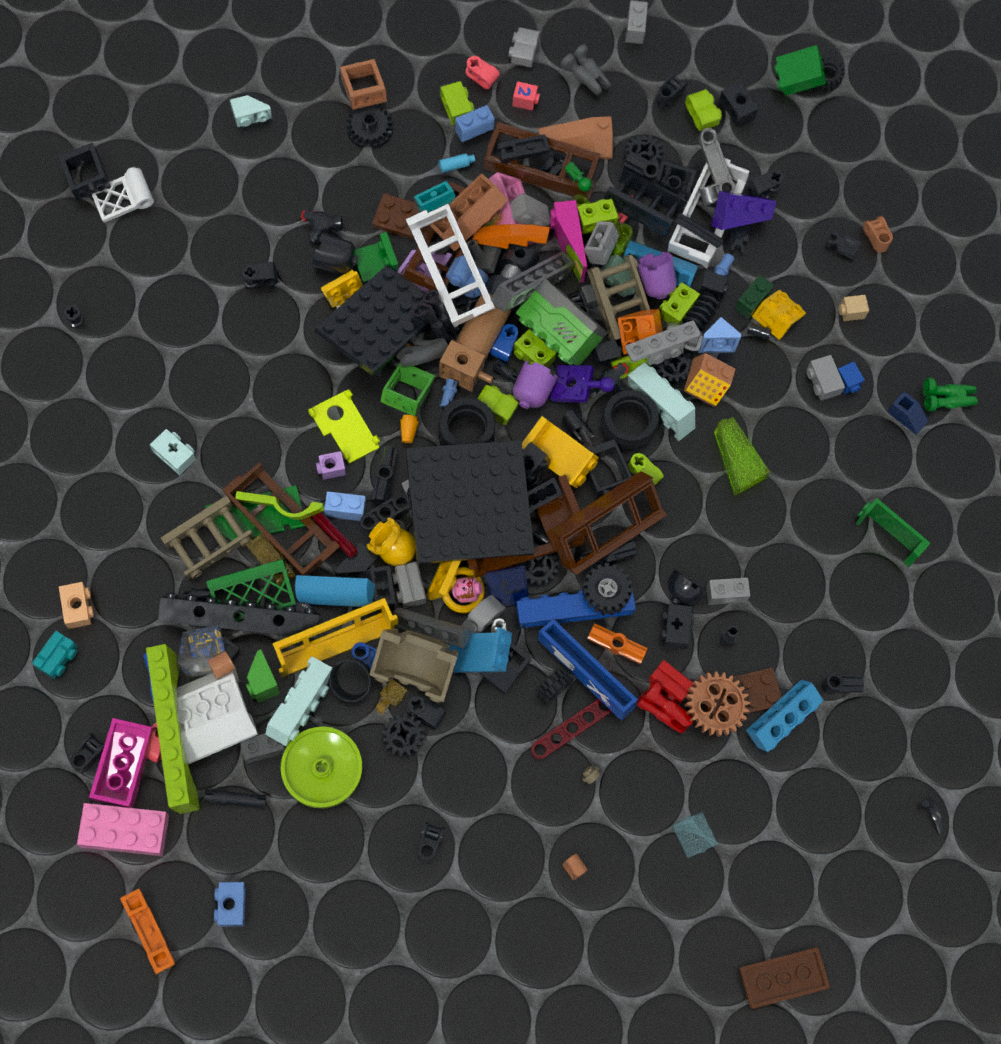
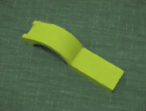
(313, 509)

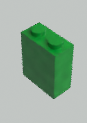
(800, 70)

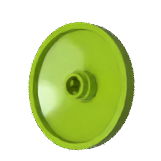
(321, 767)

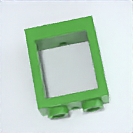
(422, 380)

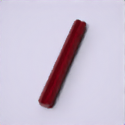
(335, 534)

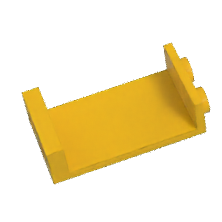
(565, 453)

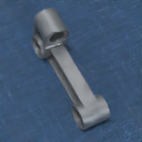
(717, 167)

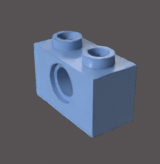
(235, 916)

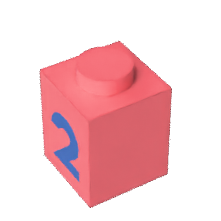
(525, 96)

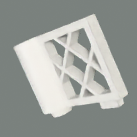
(137, 193)

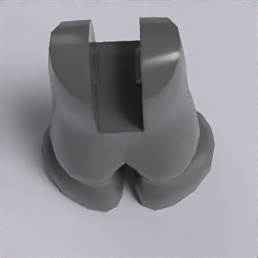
(586, 71)

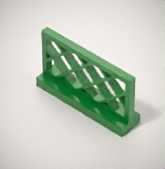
(251, 574)

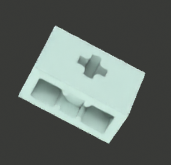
(179, 460)

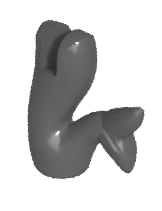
(422, 351)

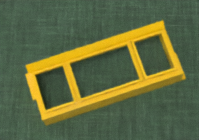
(335, 642)

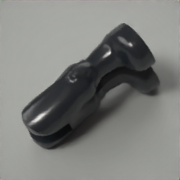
(439, 324)

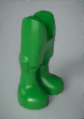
(955, 394)

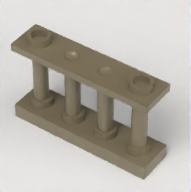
(603, 293)
(190, 529)

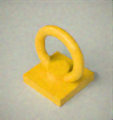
(444, 582)

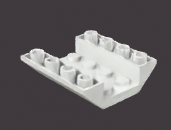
(212, 715)

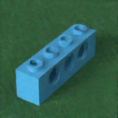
(775, 716)

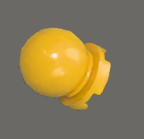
(392, 543)

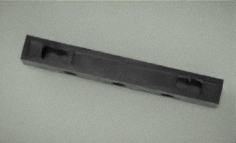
(257, 618)

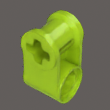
(646, 467)

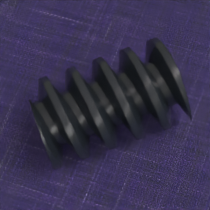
(702, 310)

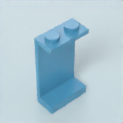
(484, 652)

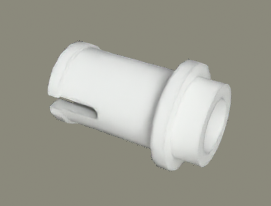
(498, 623)

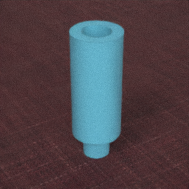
(455, 162)

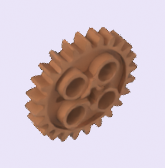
(732, 713)

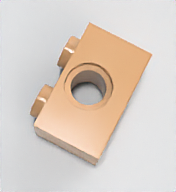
(69, 595)

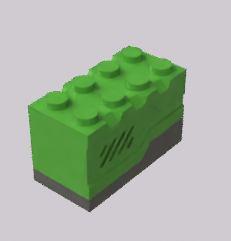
(560, 323)

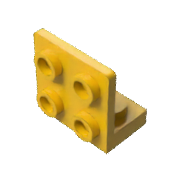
(342, 288)
(778, 313)

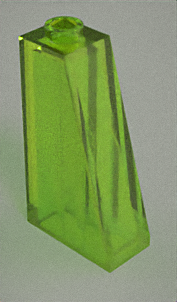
(739, 457)

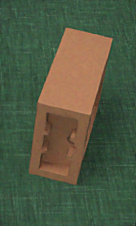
(358, 98)

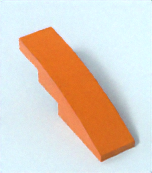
(507, 234)

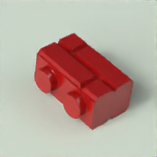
(673, 682)

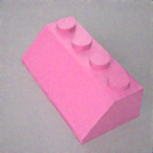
(511, 188)

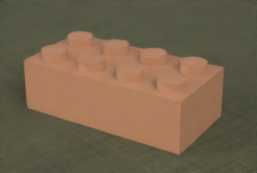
(471, 209)

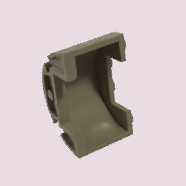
(415, 661)

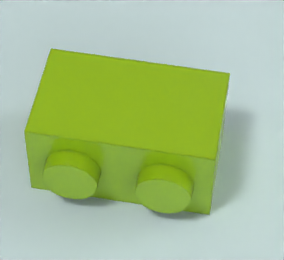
(455, 101)

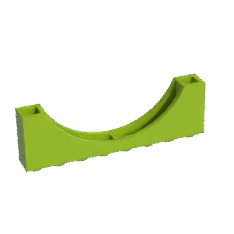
(164, 676)

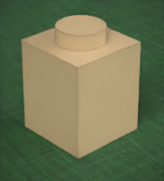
(854, 308)

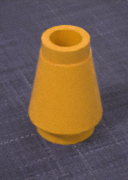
(408, 428)

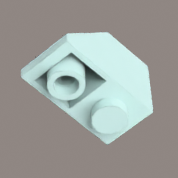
(249, 111)

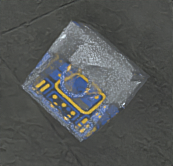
(198, 648)

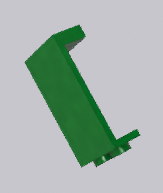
(896, 527)

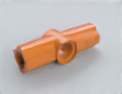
(606, 637)

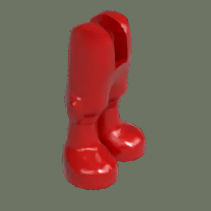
(668, 712)

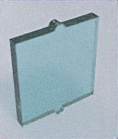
(694, 835)

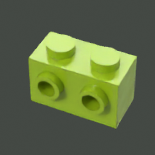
(592, 213)
(678, 304)
(533, 350)

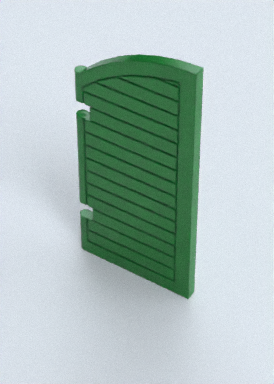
(269, 517)

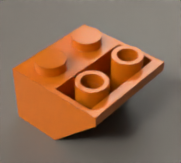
(639, 326)

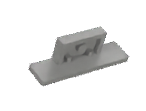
(664, 344)

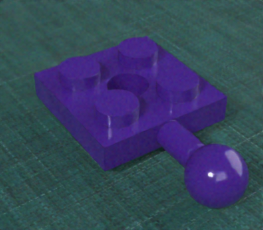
(580, 391)

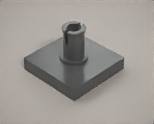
(484, 255)

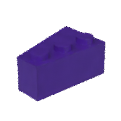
(741, 209)

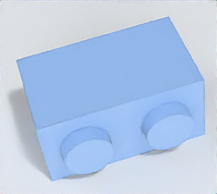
(344, 506)

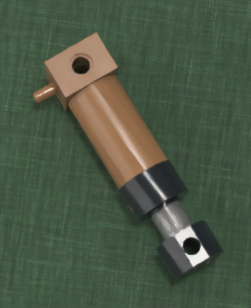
(467, 355)

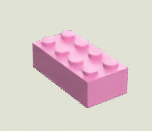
(123, 829)

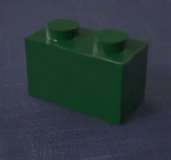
(753, 297)

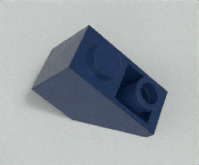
(908, 413)

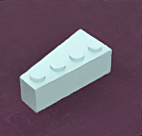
(671, 406)
(299, 702)

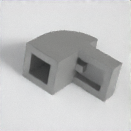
(483, 614)

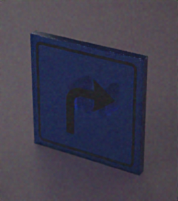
(508, 585)

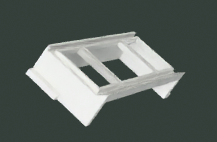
(737, 174)
(423, 219)

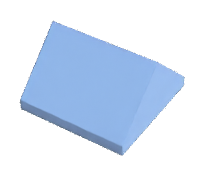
(720, 338)

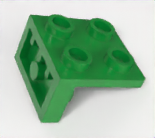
(375, 257)

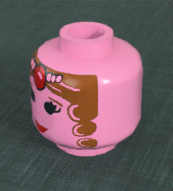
(467, 589)

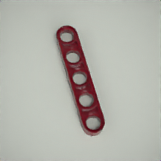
(565, 734)

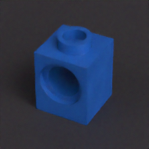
(851, 378)

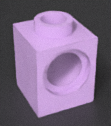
(335, 458)

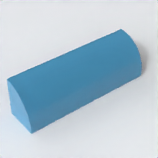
(683, 270)
(334, 590)

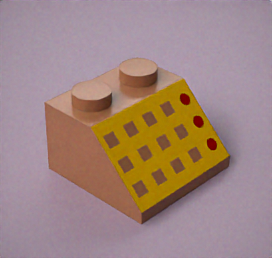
(709, 379)

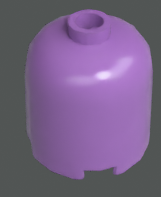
(657, 274)
(533, 385)

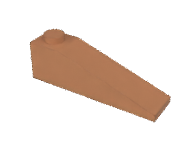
(589, 133)

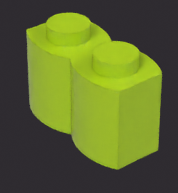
(703, 110)
(502, 405)

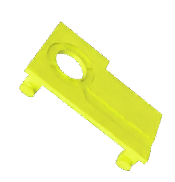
(349, 431)

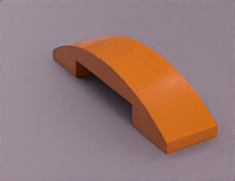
(148, 931)

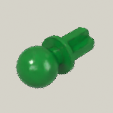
(584, 183)

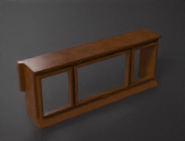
(537, 177)
(418, 278)
(241, 483)
(585, 517)

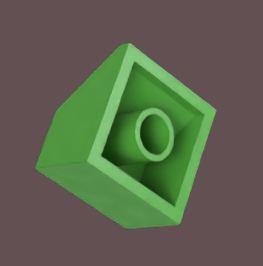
(261, 680)

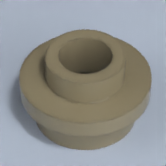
(590, 774)

